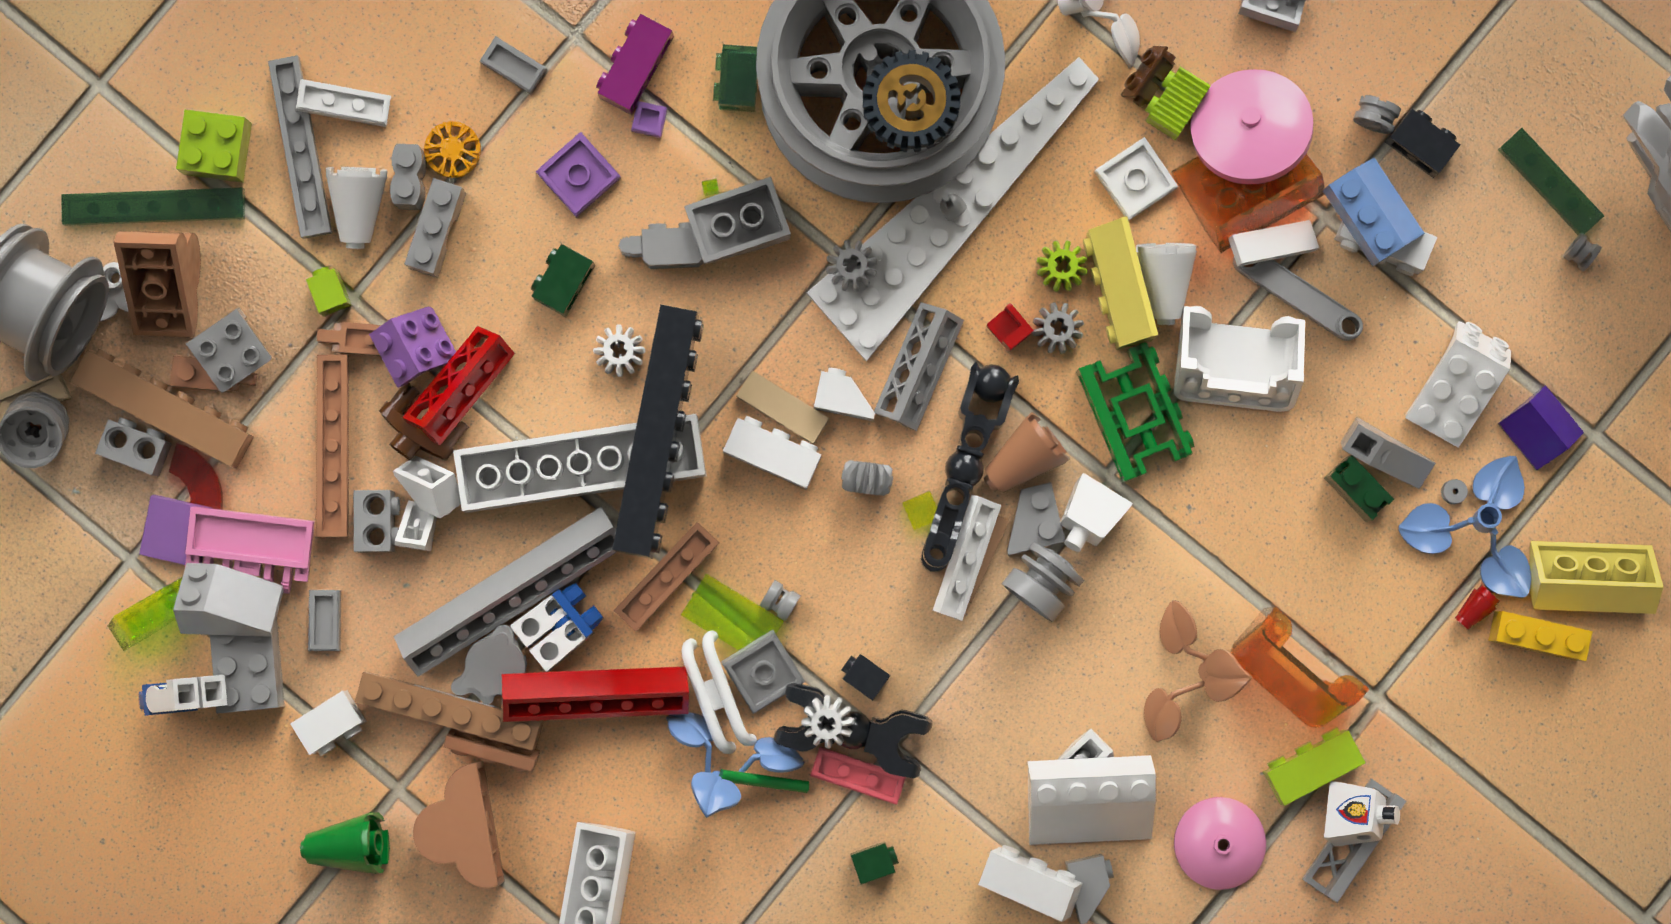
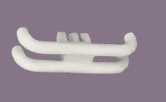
(714, 694)

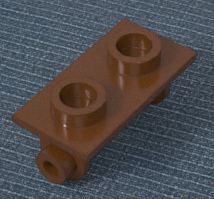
(1155, 63)

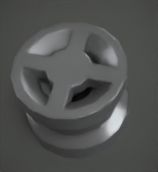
(1580, 249)

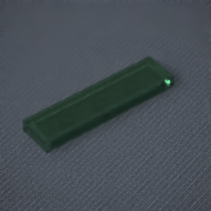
(1551, 182)

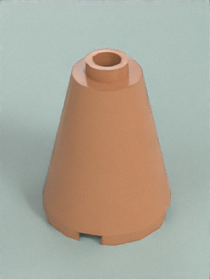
(1025, 456)

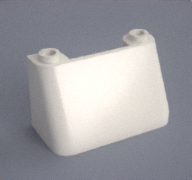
(1239, 363)

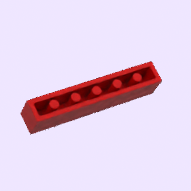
(595, 694)

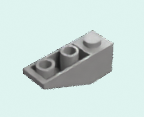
(1386, 453)

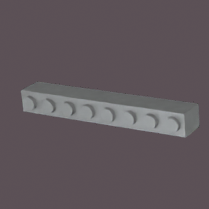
(507, 592)

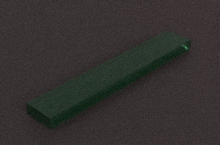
(153, 206)

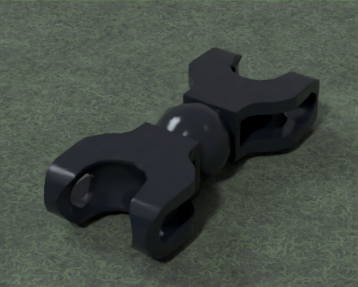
(877, 736)

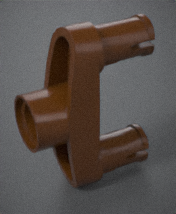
(410, 438)

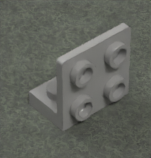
(229, 350)

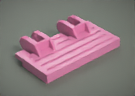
(251, 541)

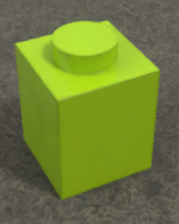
(328, 291)

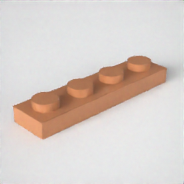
(666, 576)

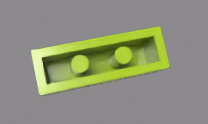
(1313, 765)

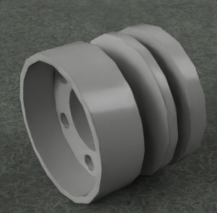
(30, 445)
(1043, 581)

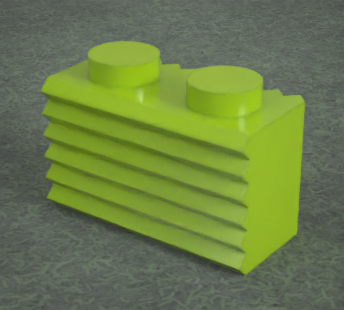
(1177, 103)

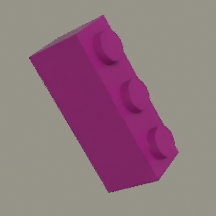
(634, 63)

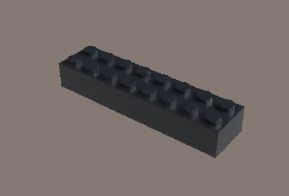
(657, 431)

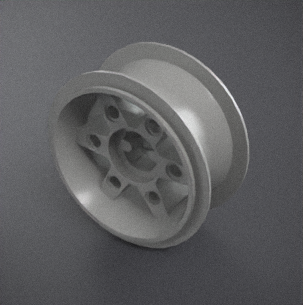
(836, 160)

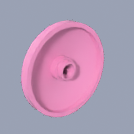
(1252, 127)

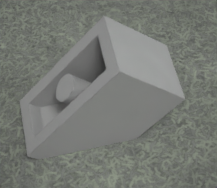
(1095, 875)

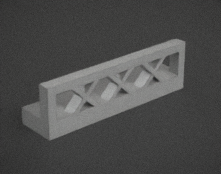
(924, 366)
(1354, 860)

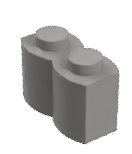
(406, 185)

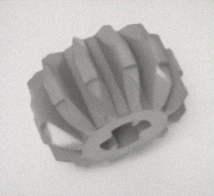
(845, 257)
(1067, 324)
(867, 478)

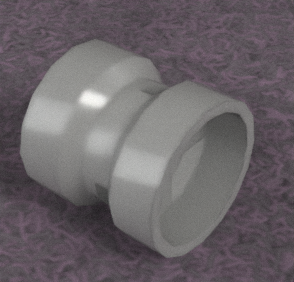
(785, 605)

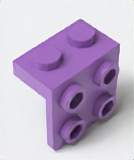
(412, 344)

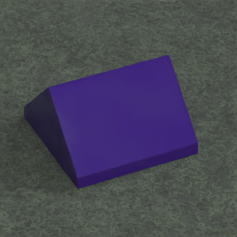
(1541, 428)

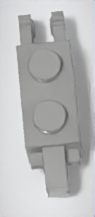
(664, 247)

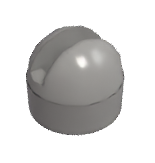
(952, 207)

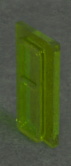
(729, 614)

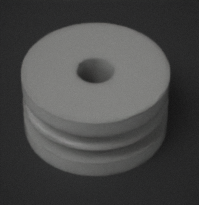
(1461, 491)

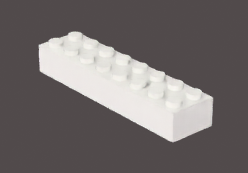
(561, 466)

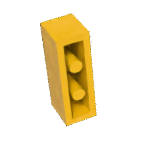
(1540, 636)

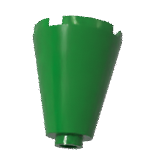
(349, 845)

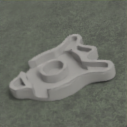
(487, 661)

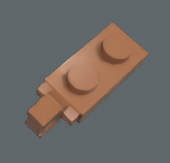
(350, 338)
(189, 373)

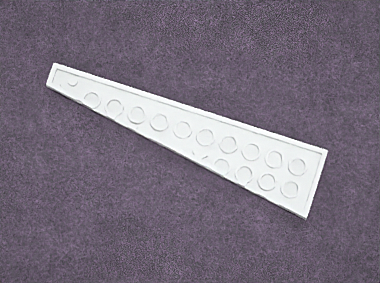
(921, 239)

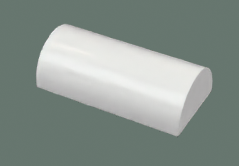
(597, 874)

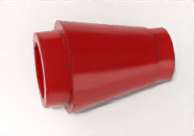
(1477, 607)

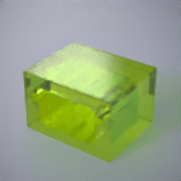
(710, 187)

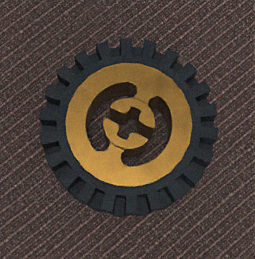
(886, 83)

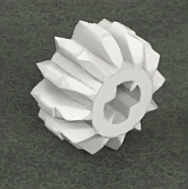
(609, 354)
(826, 732)

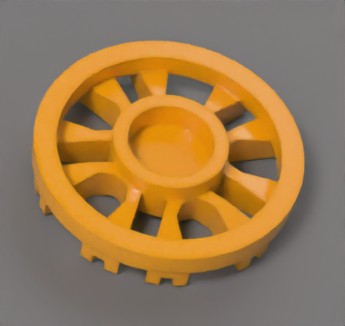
(452, 149)

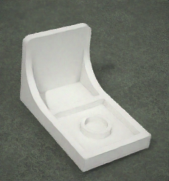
(1461, 384)

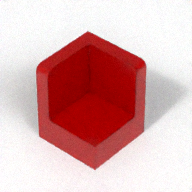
(1009, 328)

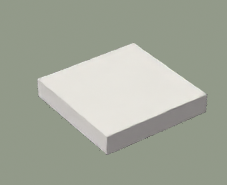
(1136, 178)

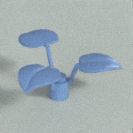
(1502, 488)
(709, 789)

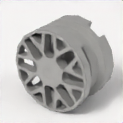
(1376, 114)

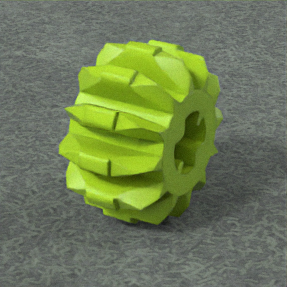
(1072, 267)

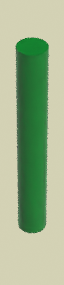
(765, 781)

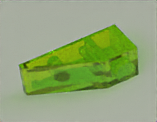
(145, 616)

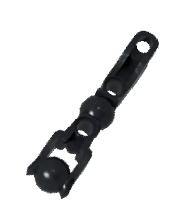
(965, 465)

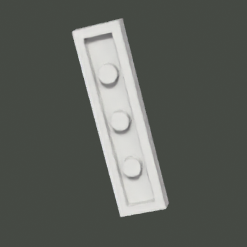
(967, 557)

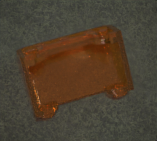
(1286, 678)

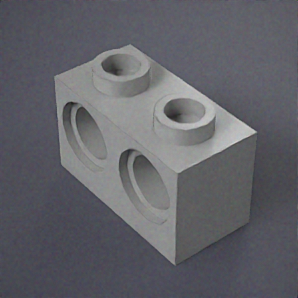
(132, 452)
(366, 521)

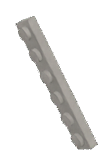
(300, 149)

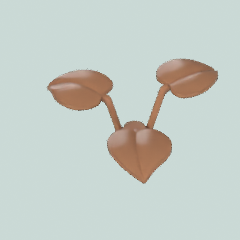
(1219, 673)

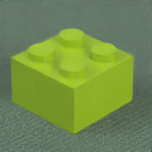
(214, 145)

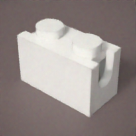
(328, 723)

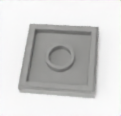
(762, 671)

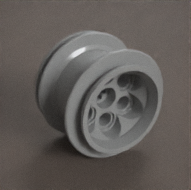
(46, 304)

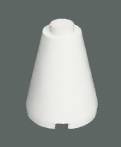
(356, 202)
(1166, 277)

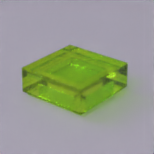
(920, 510)

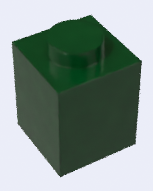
(874, 862)

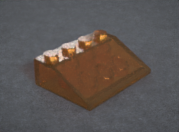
(1237, 208)

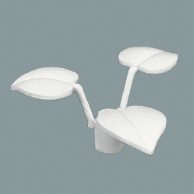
(1123, 30)

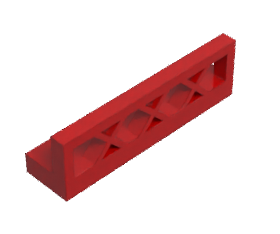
(463, 385)

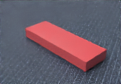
(857, 775)

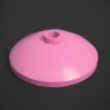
(1198, 840)

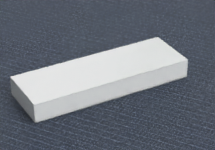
(343, 103)
(1273, 243)

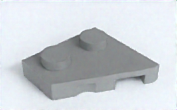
(1035, 520)

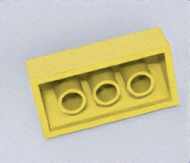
(1120, 283)
(1594, 577)

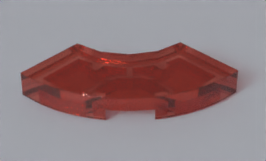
(197, 476)

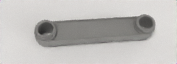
(1302, 297)

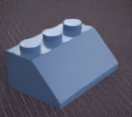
(1373, 211)

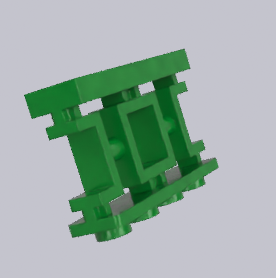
(1111, 421)

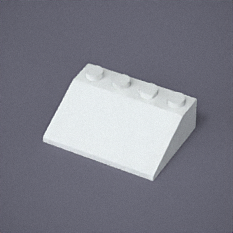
(1091, 799)

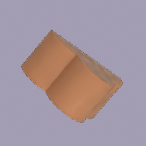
(160, 281)
(462, 828)

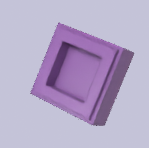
(649, 119)

